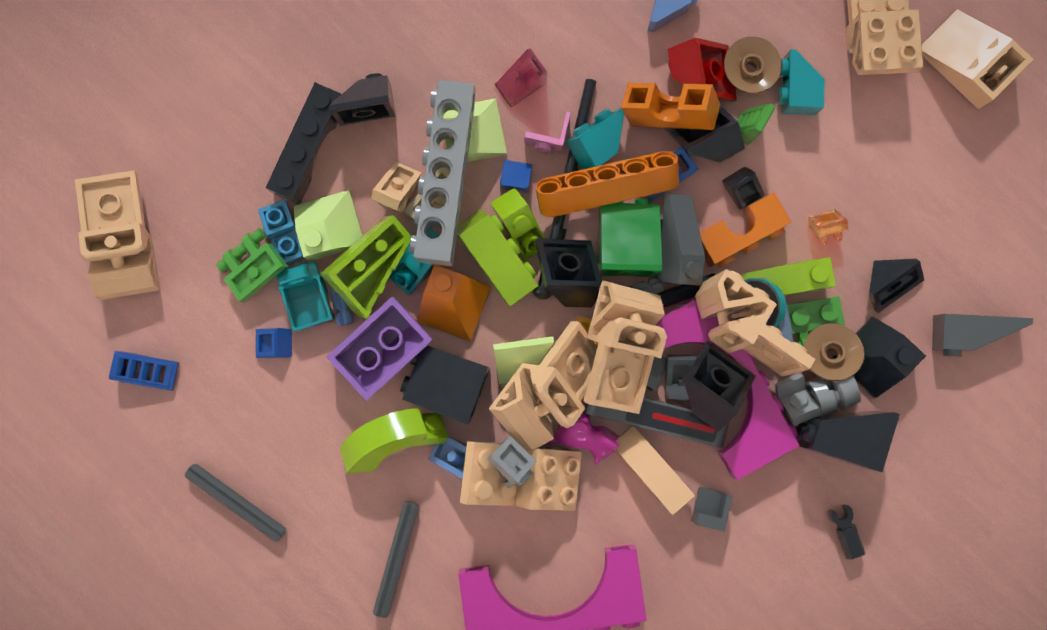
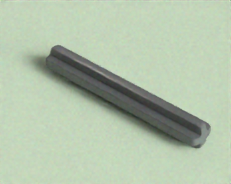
(235, 502)
(395, 559)

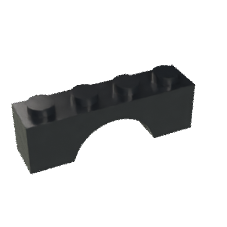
(294, 168)

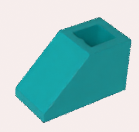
(802, 86)
(598, 141)
(409, 272)

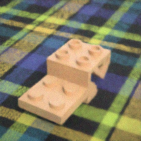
(884, 37)
(115, 236)
(730, 294)
(626, 348)
(551, 386)
(549, 487)

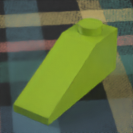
(799, 276)

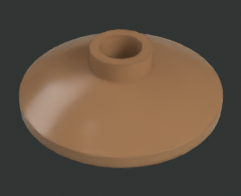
(761, 56)
(843, 343)

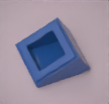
(516, 176)
(273, 343)

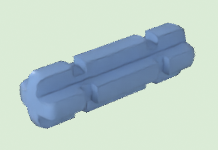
(343, 315)

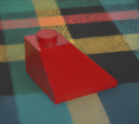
(701, 63)

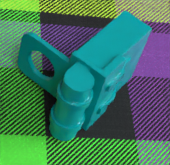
(305, 296)

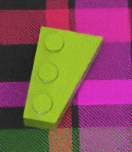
(497, 256)
(366, 266)

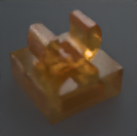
(828, 223)

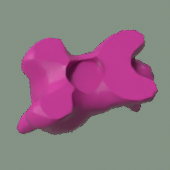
(596, 439)

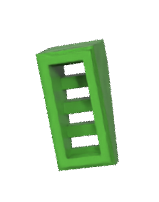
(754, 121)

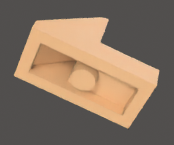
(396, 187)

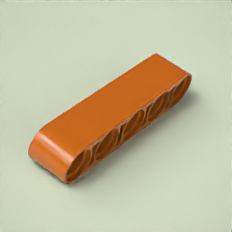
(608, 184)

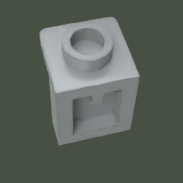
(796, 399)
(512, 462)

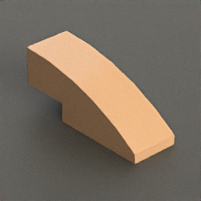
(653, 470)

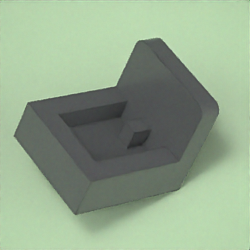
(676, 370)

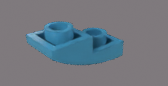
(281, 230)

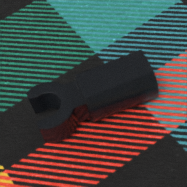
(847, 533)

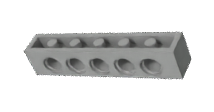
(461, 98)

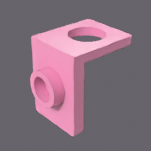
(546, 143)

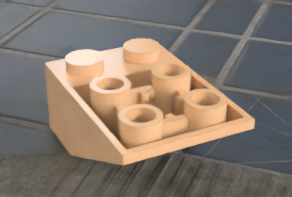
(974, 57)

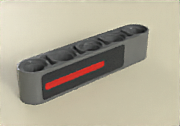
(664, 419)

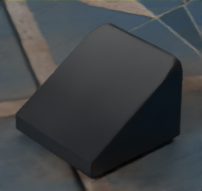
(743, 187)

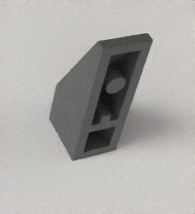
(681, 242)
(969, 332)

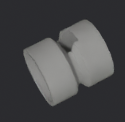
(833, 394)

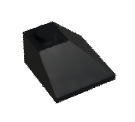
(365, 101)
(711, 144)
(569, 271)
(887, 357)
(716, 386)

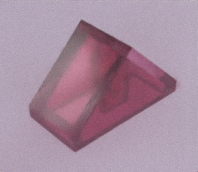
(522, 78)

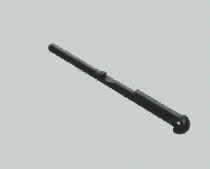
(557, 230)

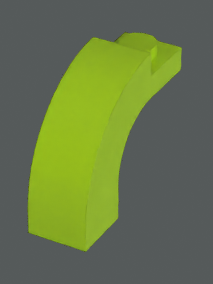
(390, 433)

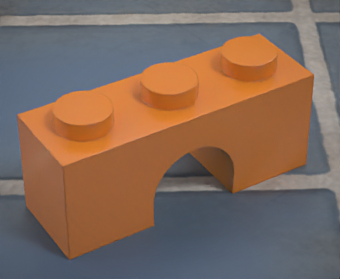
(649, 107)
(764, 218)

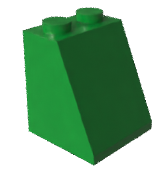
(630, 239)

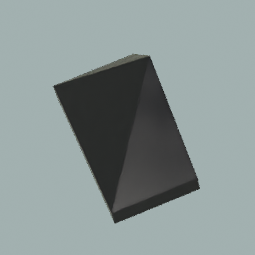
(892, 280)

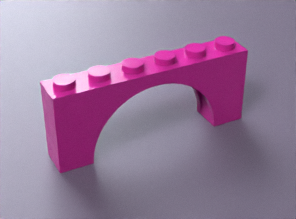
(764, 430)
(614, 601)

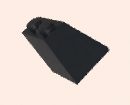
(445, 384)
(851, 437)

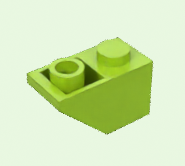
(518, 221)

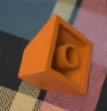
(452, 302)

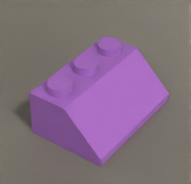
(379, 348)

